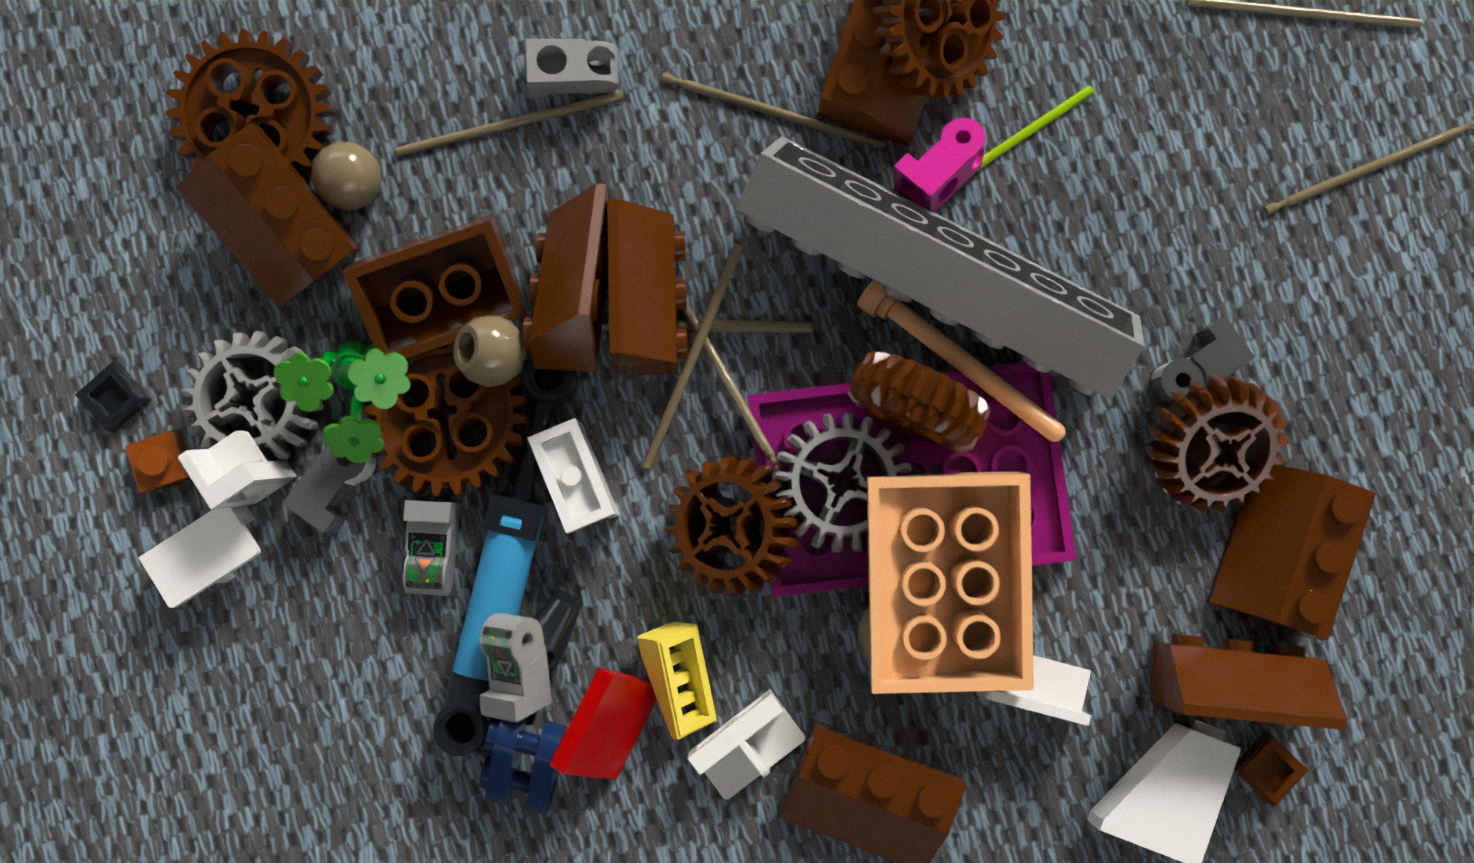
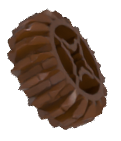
(919, 401)
(1244, 429)
(705, 499)

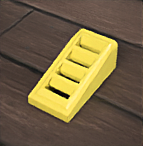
(659, 666)

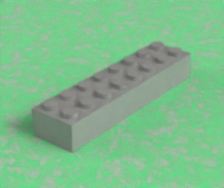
(942, 267)

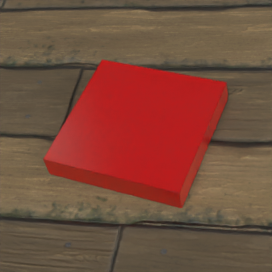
(605, 725)

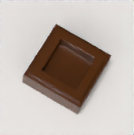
(1269, 769)

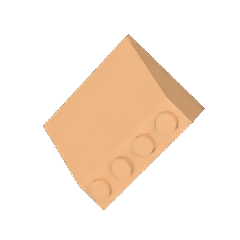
(950, 582)

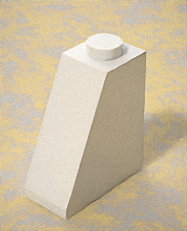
(1171, 793)

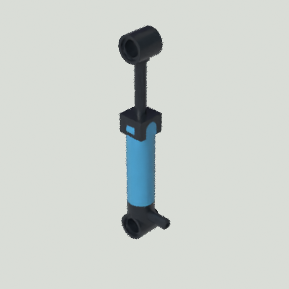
(502, 573)

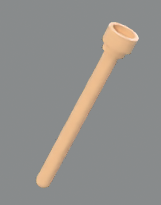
(879, 303)

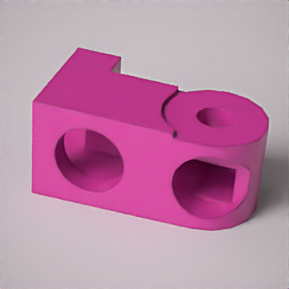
(943, 167)

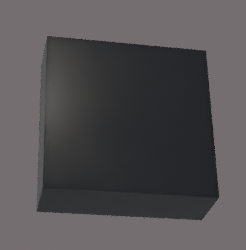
(113, 397)

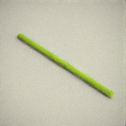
(1037, 125)

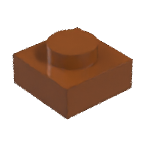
(157, 461)

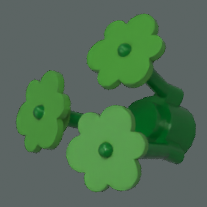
(353, 367)

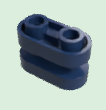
(502, 772)

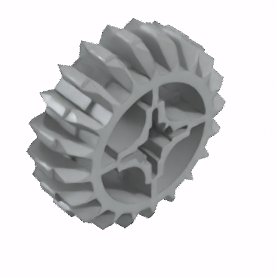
(229, 367)
(798, 464)

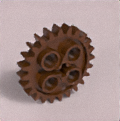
(938, 42)
(206, 105)
(406, 426)

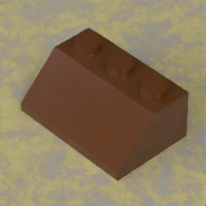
(859, 85)
(266, 214)
(570, 285)
(434, 286)
(645, 290)
(1293, 551)
(1245, 682)
(872, 796)

